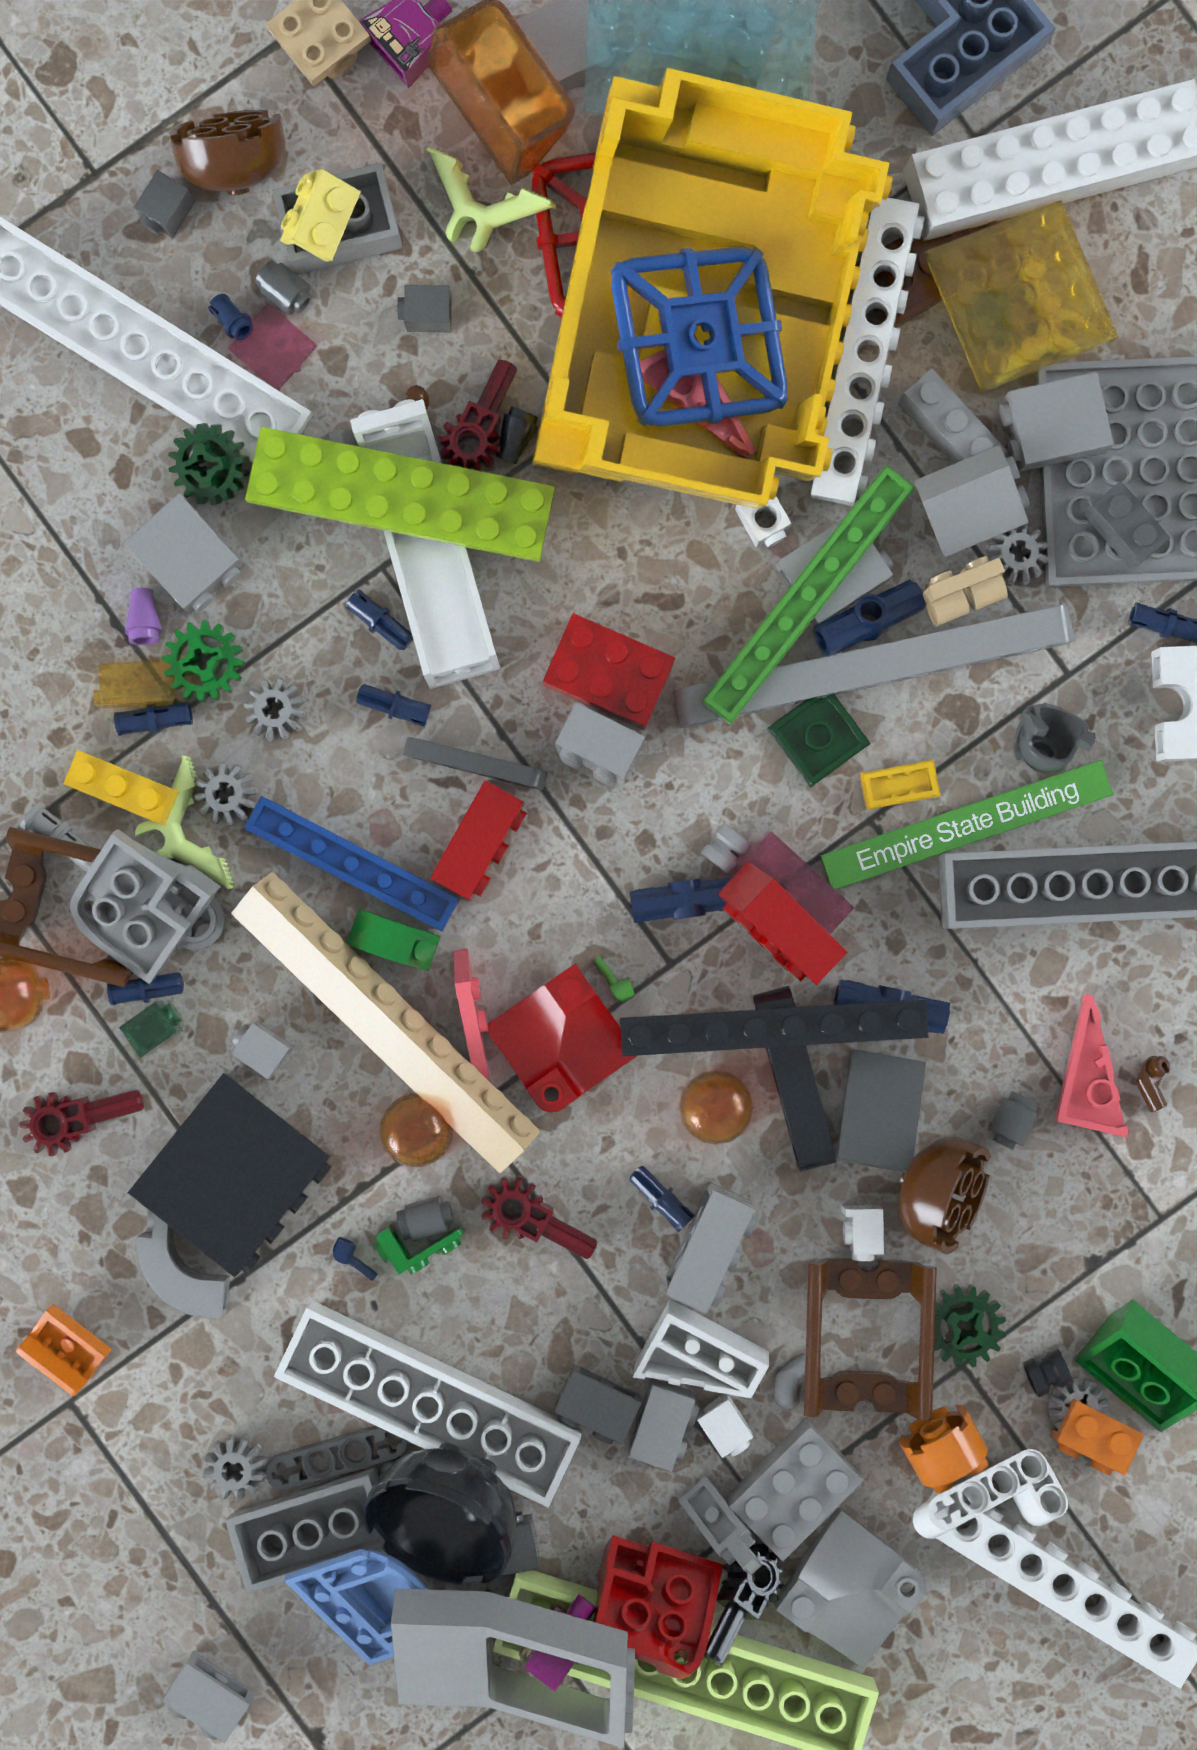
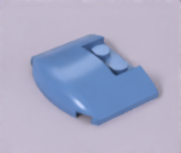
(357, 1597)

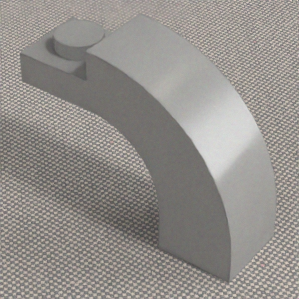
(176, 1282)

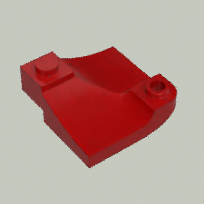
(560, 1039)
(660, 1600)

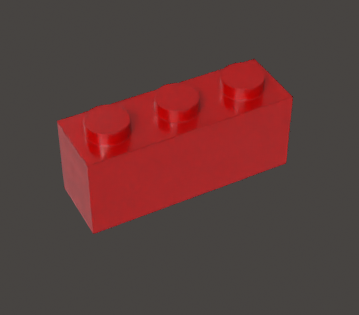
(479, 841)

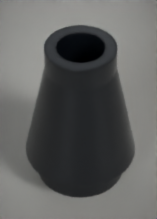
(516, 433)

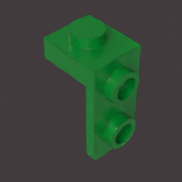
(392, 1249)

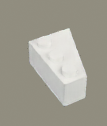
(701, 1354)

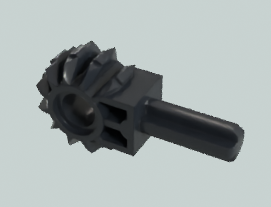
(743, 1600)

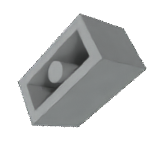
(662, 1425)
(208, 1698)

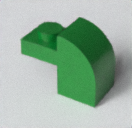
(393, 940)

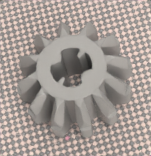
(1027, 547)
(263, 705)
(217, 785)
(239, 1480)

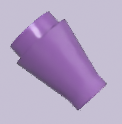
(142, 619)

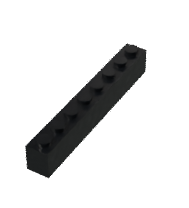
(774, 1027)

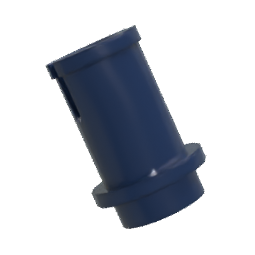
(237, 324)

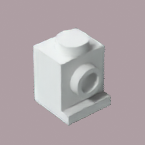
(864, 1230)

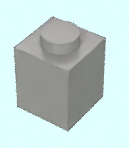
(261, 1049)

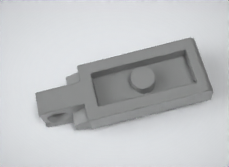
(720, 1524)

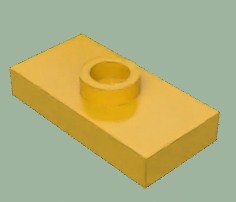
(899, 784)

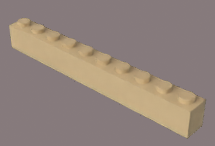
(385, 1022)

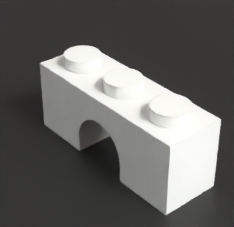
(1177, 670)

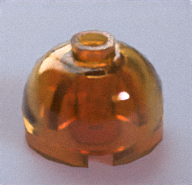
(20, 994)
(716, 1107)
(414, 1131)

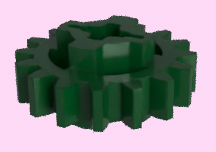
(205, 447)
(973, 1313)

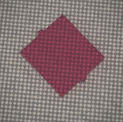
(273, 347)

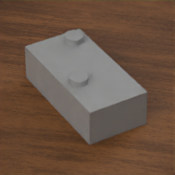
(302, 1529)

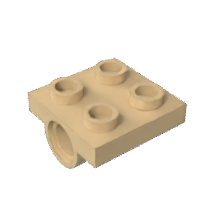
(319, 37)
(977, 584)

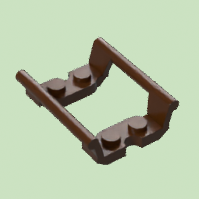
(20, 910)
(882, 1389)

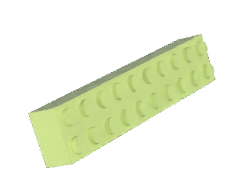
(753, 1690)

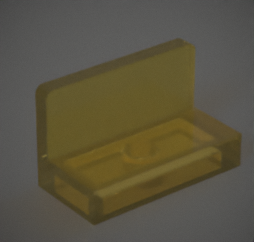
(134, 685)

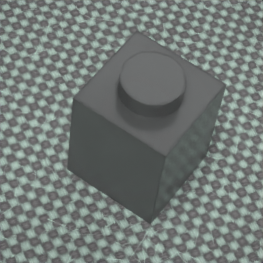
(164, 205)
(425, 308)

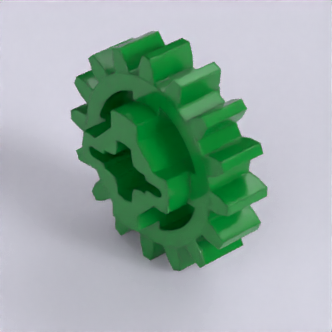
(197, 646)

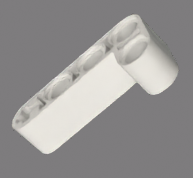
(979, 1490)

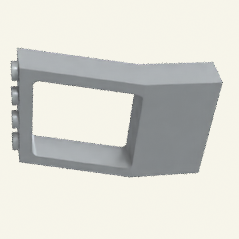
(447, 1661)

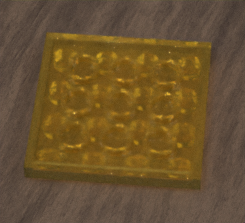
(1021, 295)

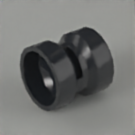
(1049, 1372)

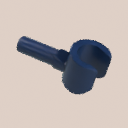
(343, 1254)

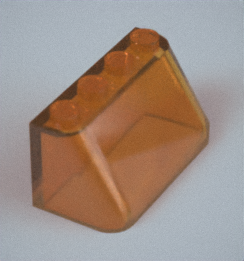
(501, 86)

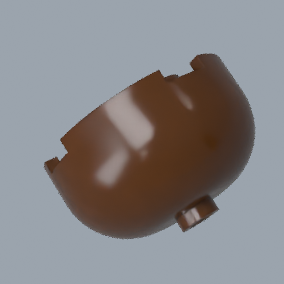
(230, 156)
(927, 1190)

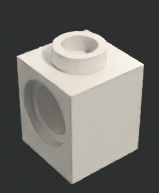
(759, 535)
(725, 1426)

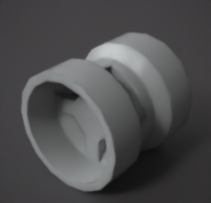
(725, 849)

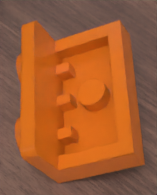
(63, 1350)
(1098, 1437)

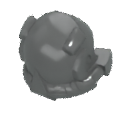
(1050, 737)

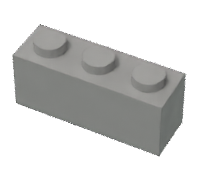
(946, 419)

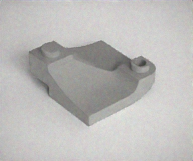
(140, 904)
(850, 1589)

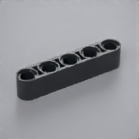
(798, 1093)

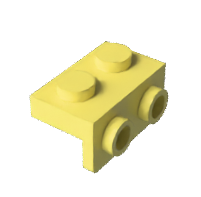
(319, 214)

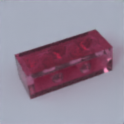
(800, 881)

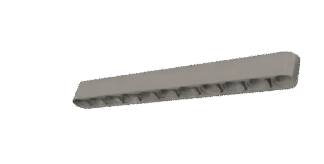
(892, 662)

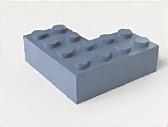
(966, 55)

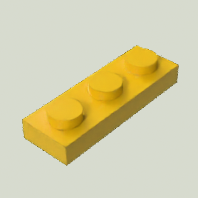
(121, 787)

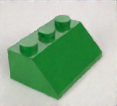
(1143, 1365)

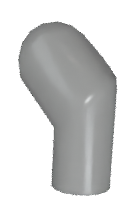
(787, 1383)

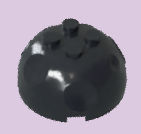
(444, 1514)

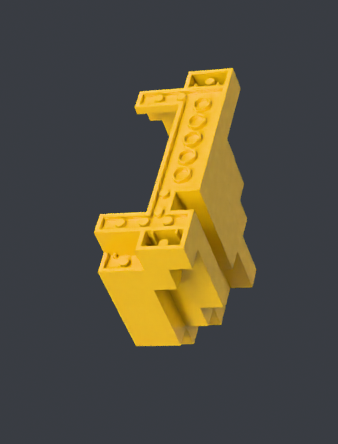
(706, 172)

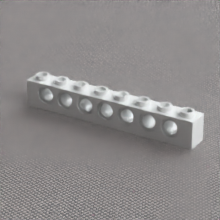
(889, 218)
(1169, 1660)

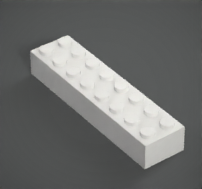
(1055, 160)
(427, 1401)

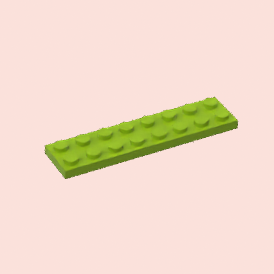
(400, 494)

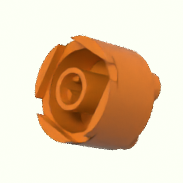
(945, 1448)

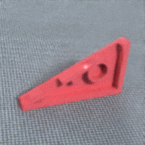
(690, 393)
(473, 1020)
(1088, 1086)

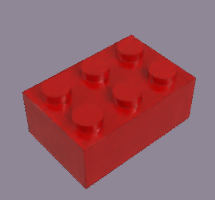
(608, 671)
(780, 924)

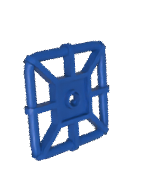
(684, 354)

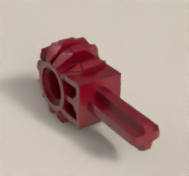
(479, 422)
(75, 1117)
(534, 1219)

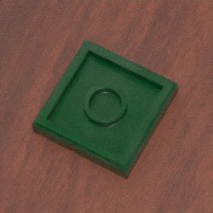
(818, 737)

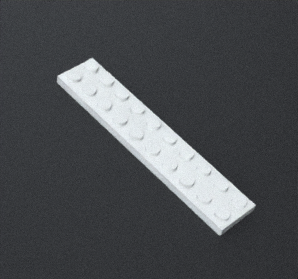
(137, 344)

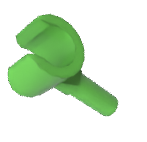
(622, 989)

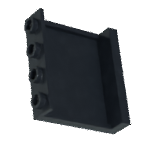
(231, 1176)

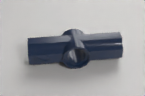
(851, 627)
(678, 900)
(855, 992)

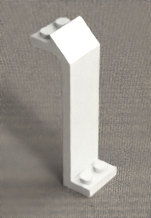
(431, 574)

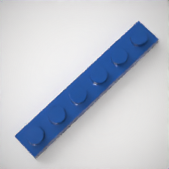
(351, 863)

